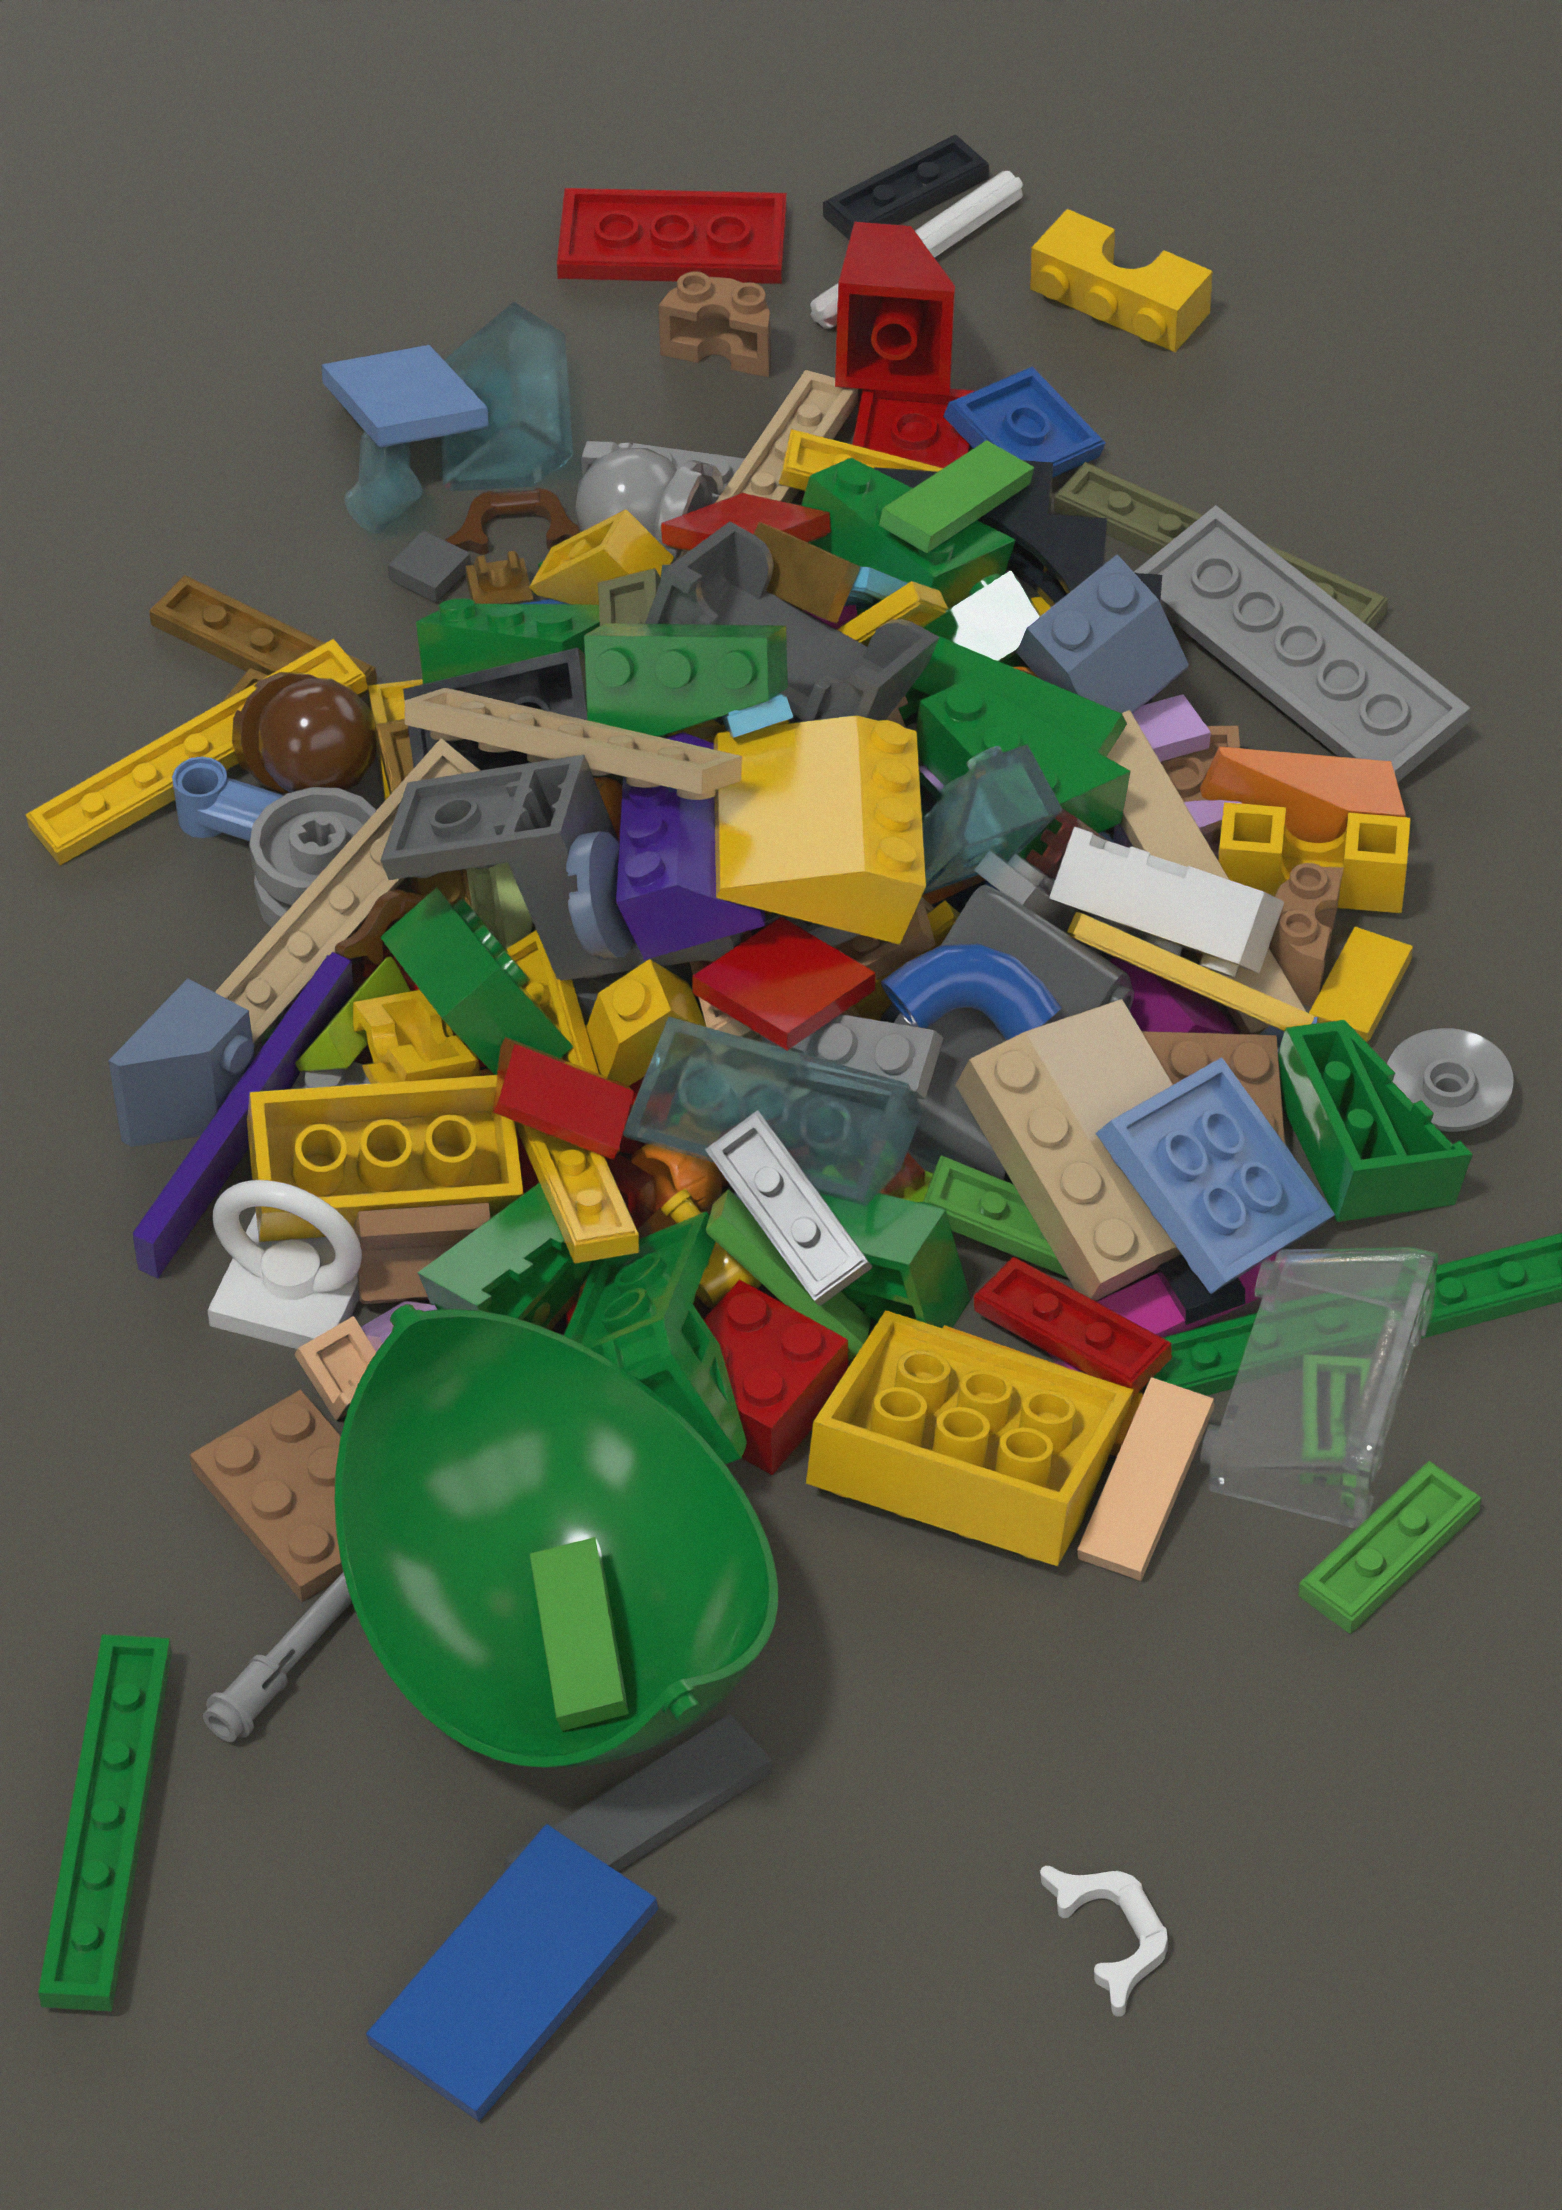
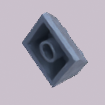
(1106, 641)
(180, 1066)

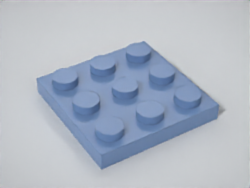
(1215, 1174)

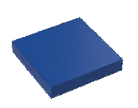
(1027, 421)

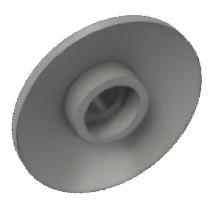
(1456, 1062)

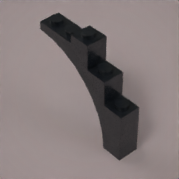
(1049, 549)

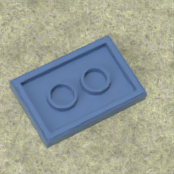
(405, 396)

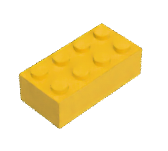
(383, 1148)

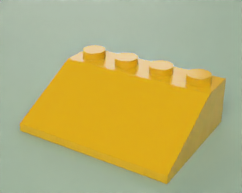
(824, 824)
(967, 1437)

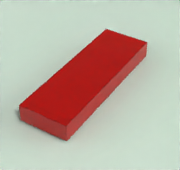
(1072, 1326)

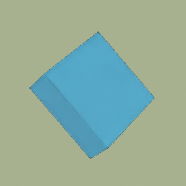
(757, 716)

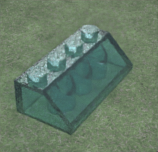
(835, 1120)

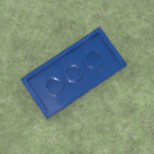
(512, 1972)

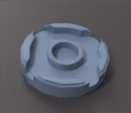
(594, 905)

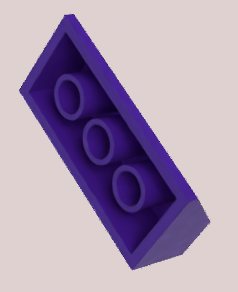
(671, 870)

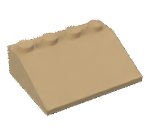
(1041, 1113)

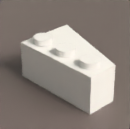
(1167, 903)

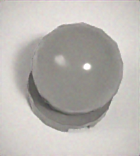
(646, 487)

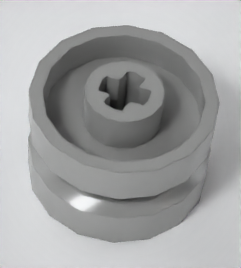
(298, 840)

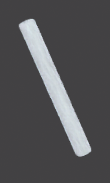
(943, 230)

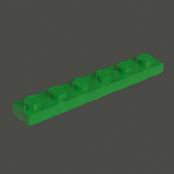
(105, 1824)

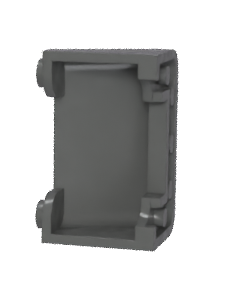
(827, 671)
(1067, 968)

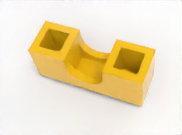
(1153, 302)
(1371, 851)

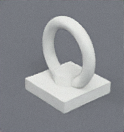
(284, 1287)

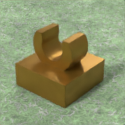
(499, 581)

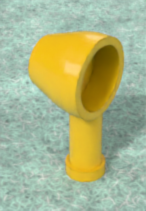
(722, 1269)

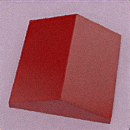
(561, 1098)

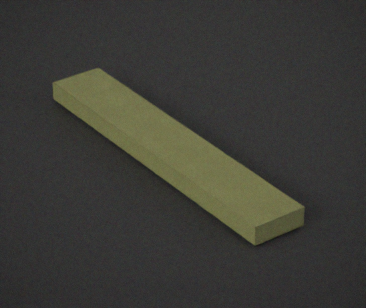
(1154, 521)

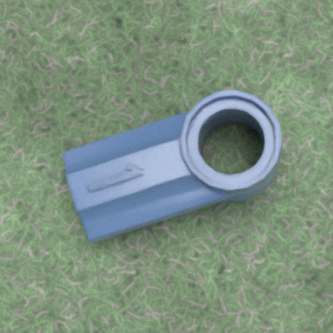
(214, 803)

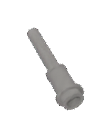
(233, 1711)

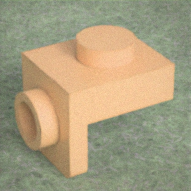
(337, 1364)

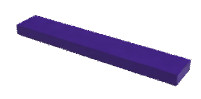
(226, 1136)

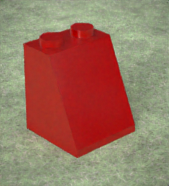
(893, 314)

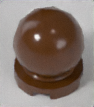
(304, 734)

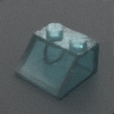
(991, 808)

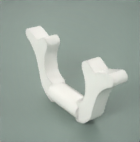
(1127, 1892)

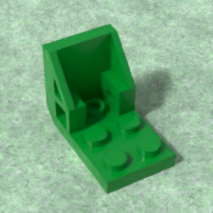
(645, 1322)

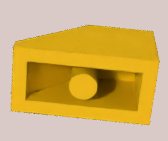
(597, 555)
(632, 1017)

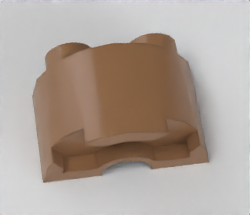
(717, 319)
(1306, 926)

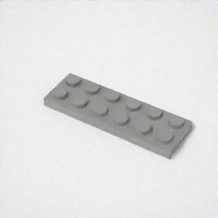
(1302, 647)

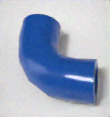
(973, 979)

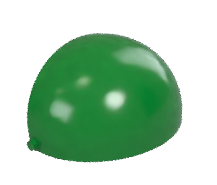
(513, 1441)

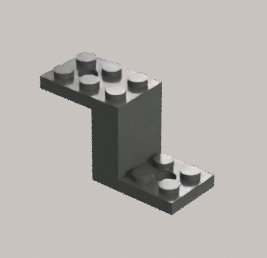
(530, 821)

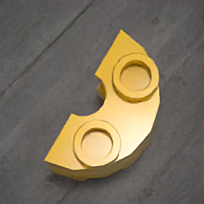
(410, 1040)

